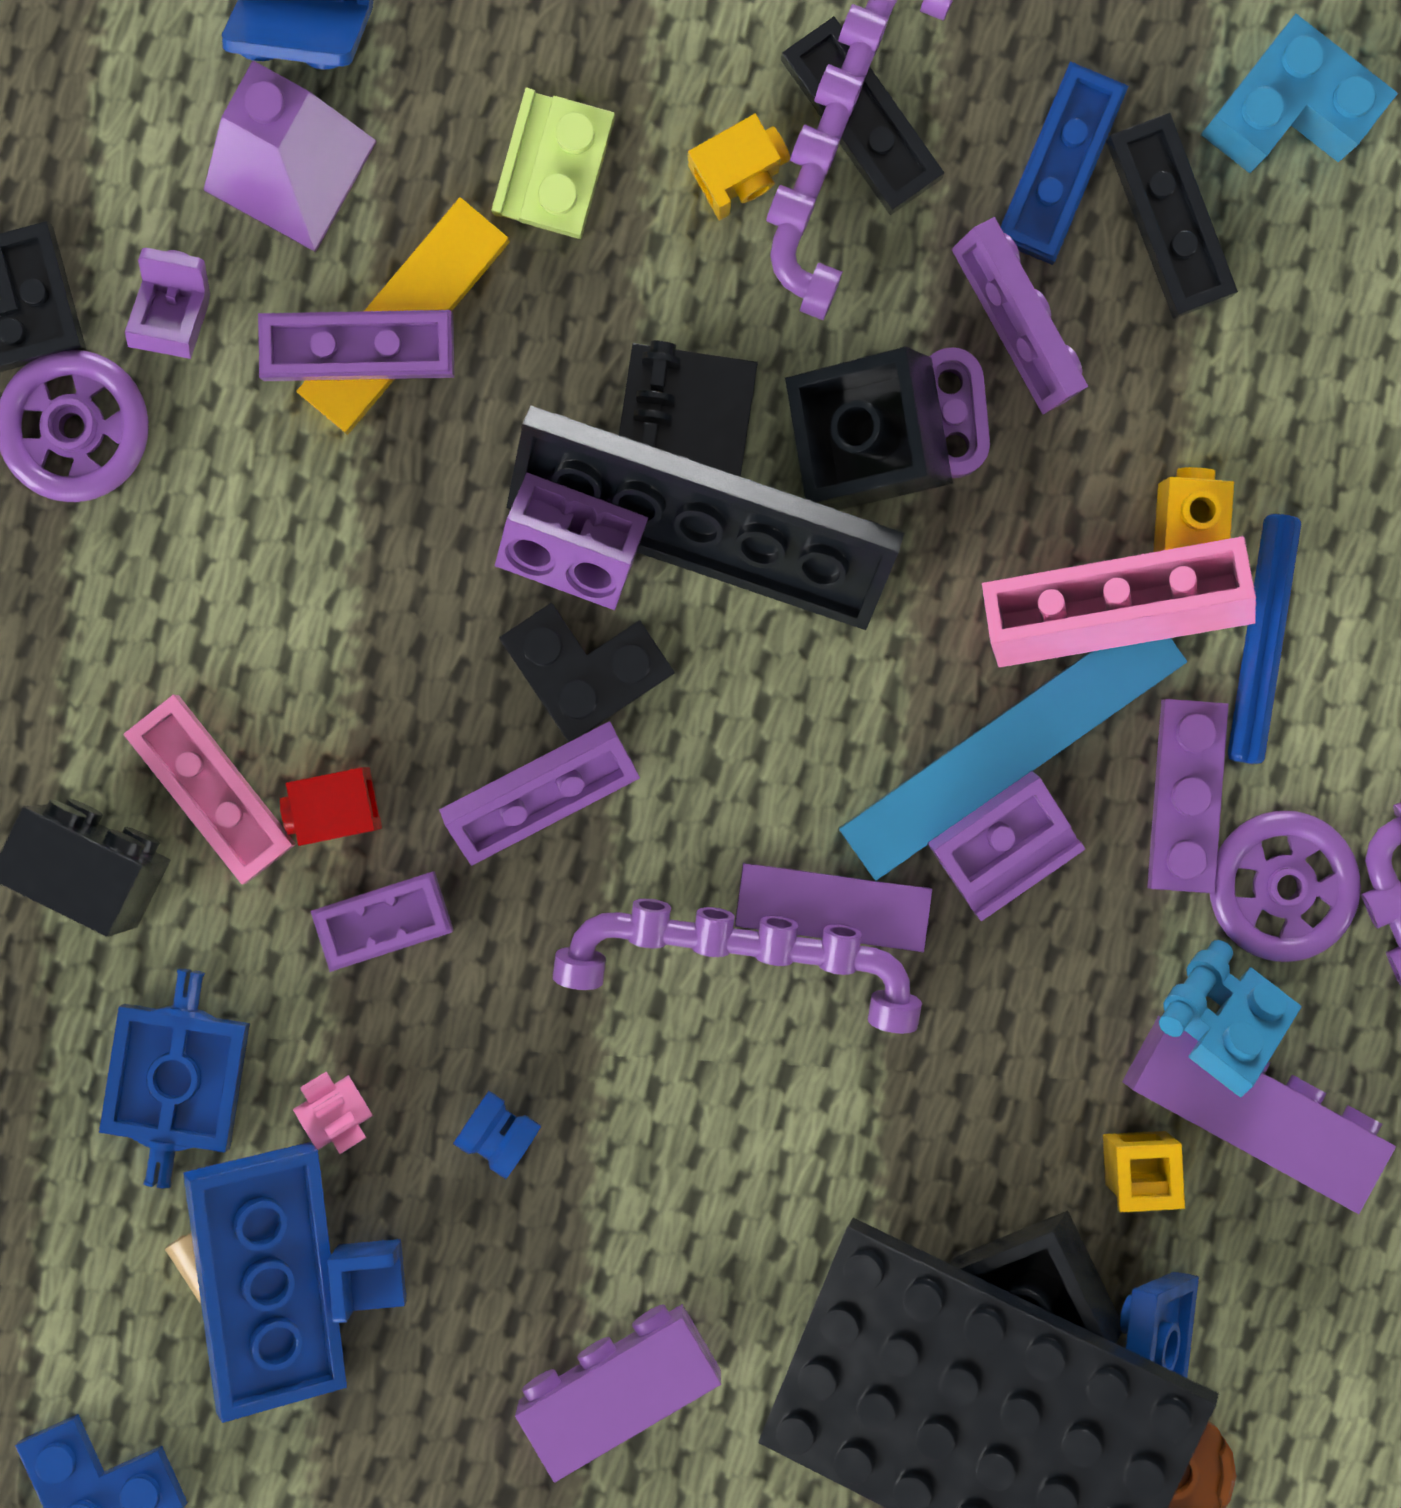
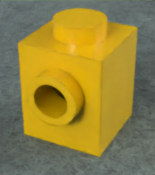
(1193, 509)

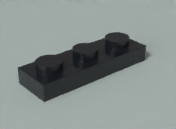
(877, 131)
(1171, 215)

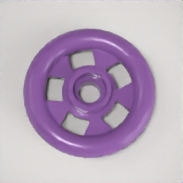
(28, 455)
(1338, 890)

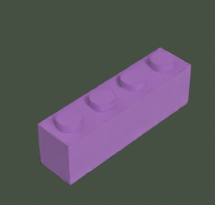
(1270, 1121)

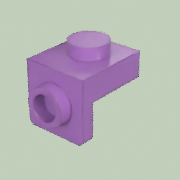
(169, 303)

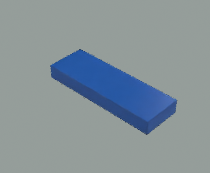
(1062, 161)

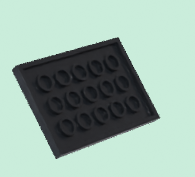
(971, 1397)

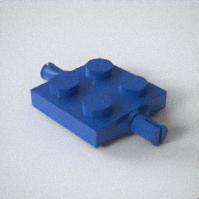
(174, 1078)

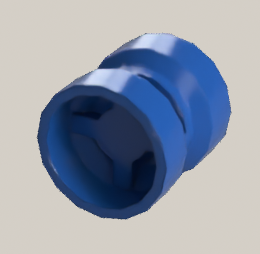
(497, 1135)

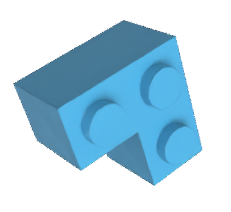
(1304, 85)

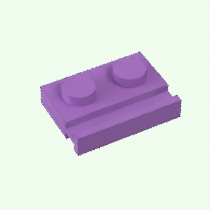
(1006, 845)

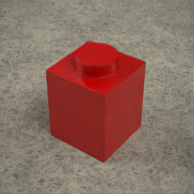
(330, 806)

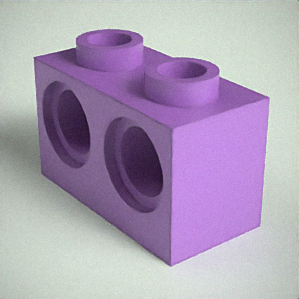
(570, 541)

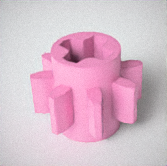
(332, 1112)

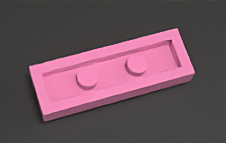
(209, 789)

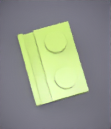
(553, 163)

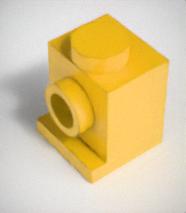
(738, 163)
(1144, 1170)

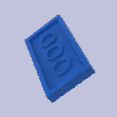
(265, 1280)

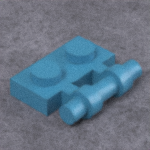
(1245, 1029)

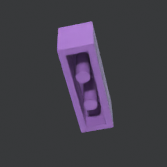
(616, 1390)

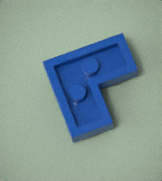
(71, 1476)

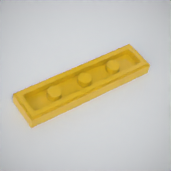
(430, 279)

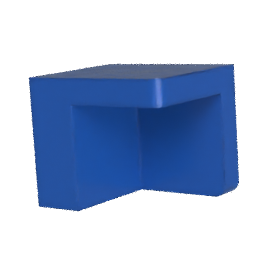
(366, 1277)

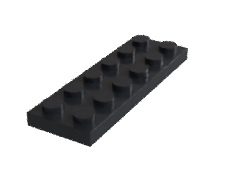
(718, 520)

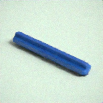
(1264, 639)

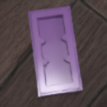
(382, 921)

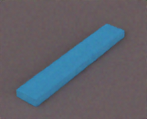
(1006, 751)

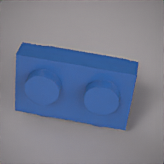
(297, 30)

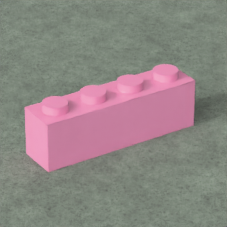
(1120, 602)

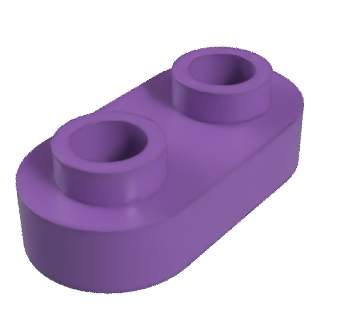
(964, 411)

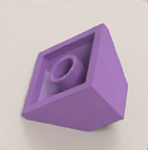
(285, 156)

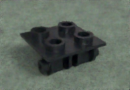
(689, 404)

